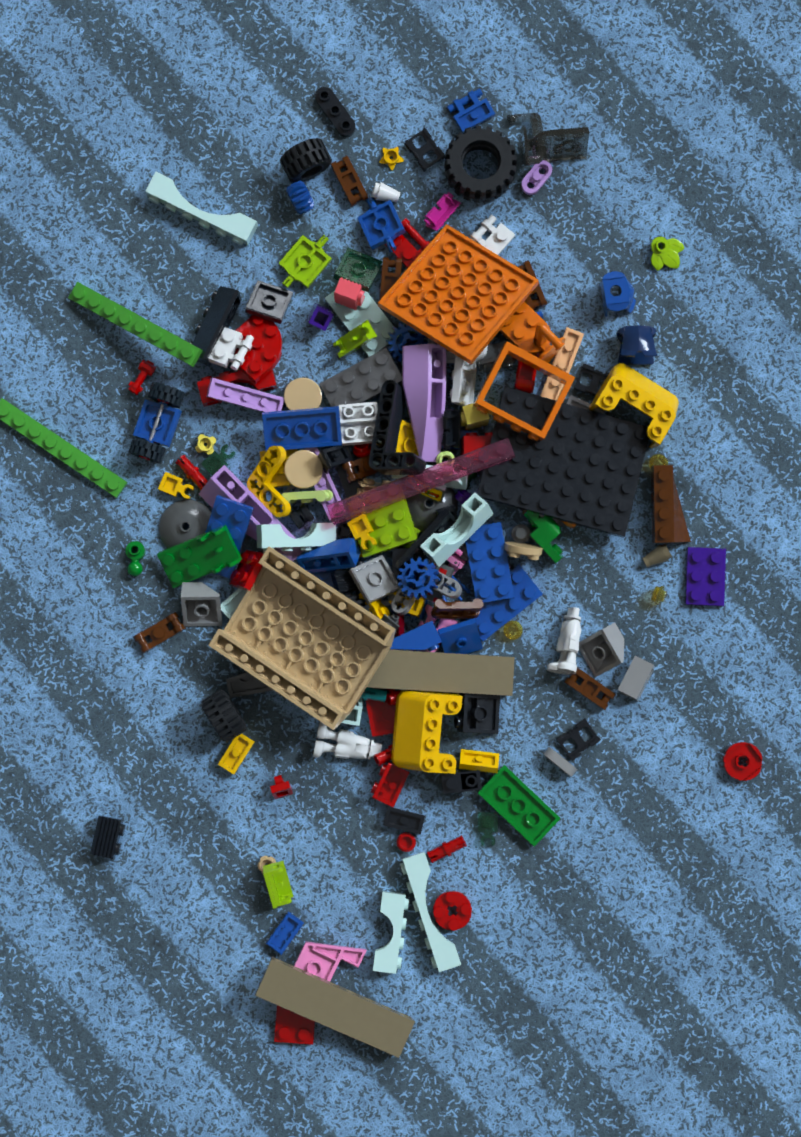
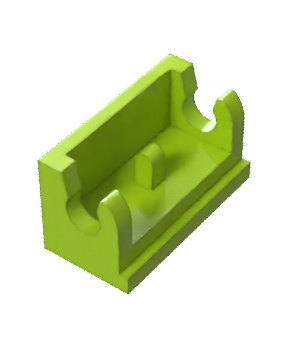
(355, 339)
(278, 884)

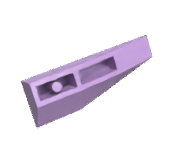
(425, 395)
(229, 486)

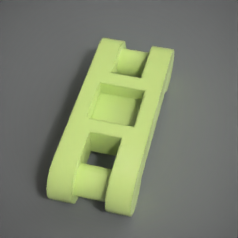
(307, 496)

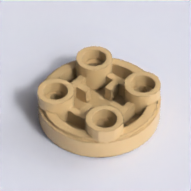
(302, 394)
(303, 469)
(516, 549)

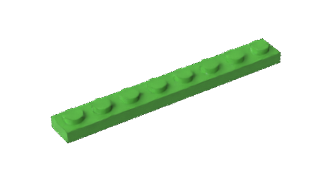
(135, 324)
(61, 449)

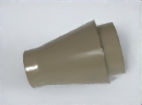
(658, 555)

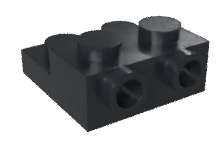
(478, 714)

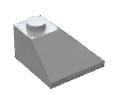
(200, 605)
(603, 649)

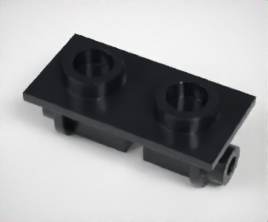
(451, 428)

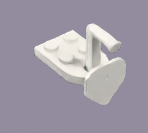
(463, 377)

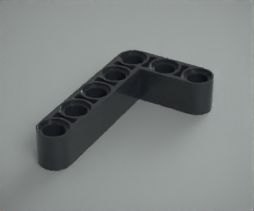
(383, 452)

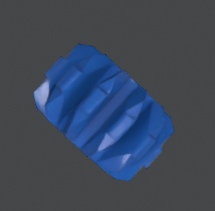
(300, 197)

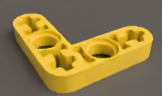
(264, 482)

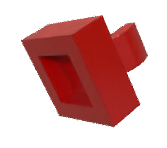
(281, 788)

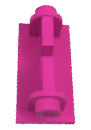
(436, 217)

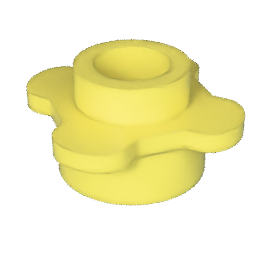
(205, 439)

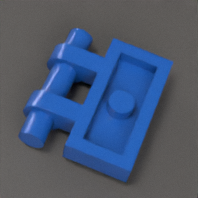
(475, 114)

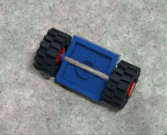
(157, 422)

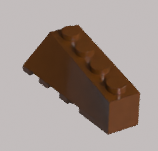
(667, 513)

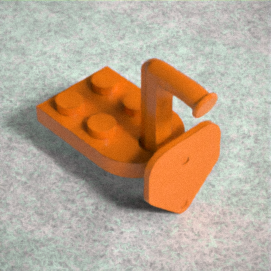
(527, 327)

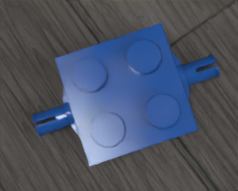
(381, 224)

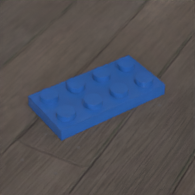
(302, 428)
(236, 518)
(489, 564)
(498, 613)

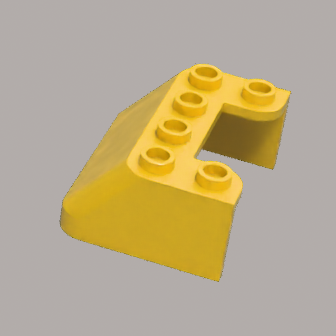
(643, 395)
(419, 730)

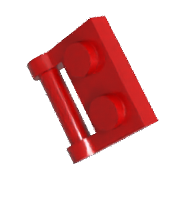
(405, 249)

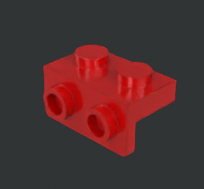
(390, 784)

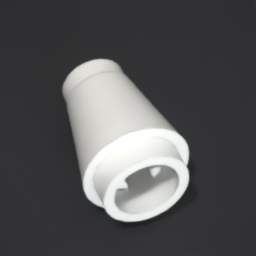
(385, 193)

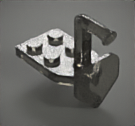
(550, 144)

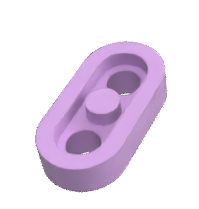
(536, 178)

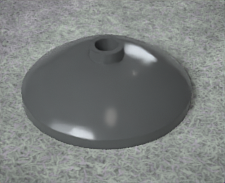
(178, 514)
(422, 514)

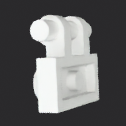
(497, 240)
(226, 346)

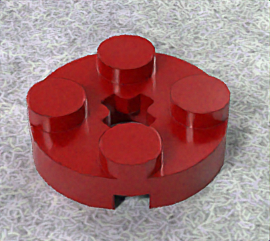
(731, 760)
(441, 912)

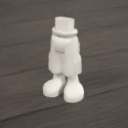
(568, 644)
(348, 744)

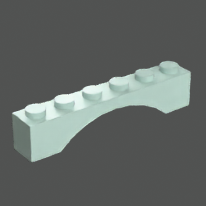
(236, 225)
(444, 951)

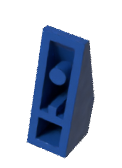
(332, 556)
(420, 638)

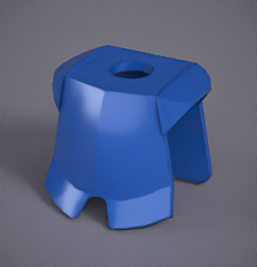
(617, 303)

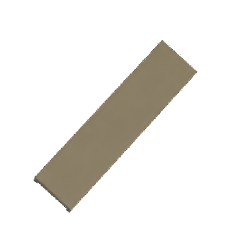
(445, 673)
(335, 1007)

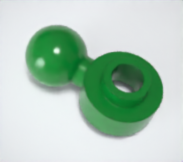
(135, 567)

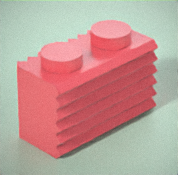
(349, 294)

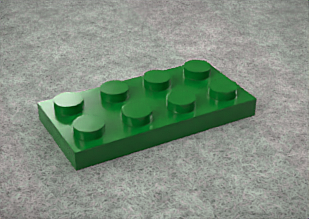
(519, 805)

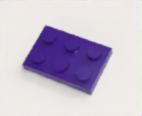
(705, 576)

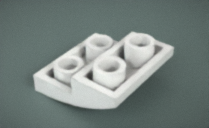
(357, 423)

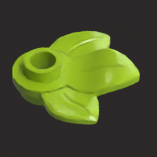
(667, 255)

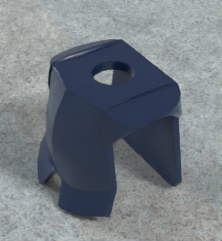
(636, 345)

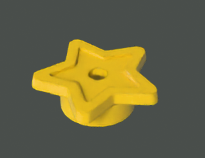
(391, 162)

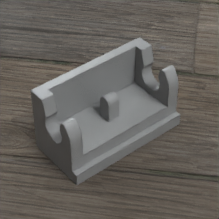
(636, 678)

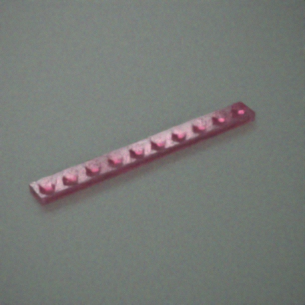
(415, 484)

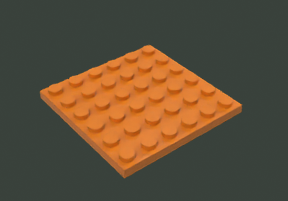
(458, 293)

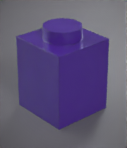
(320, 316)

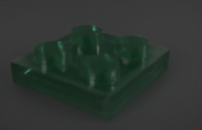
(358, 268)

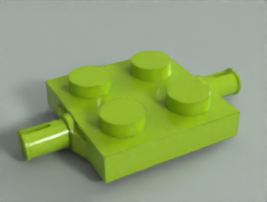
(305, 261)

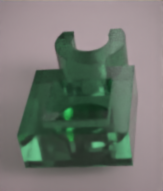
(215, 461)
(487, 823)

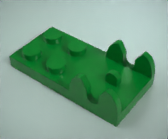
(199, 556)

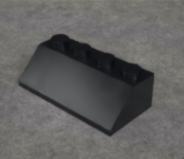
(215, 320)

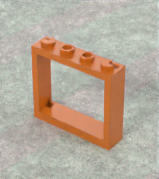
(536, 363)

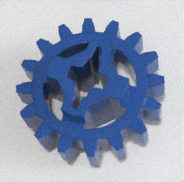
(396, 345)
(426, 580)

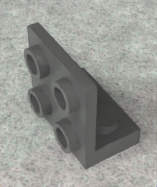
(492, 353)

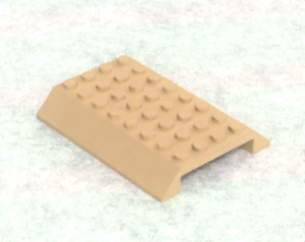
(305, 640)

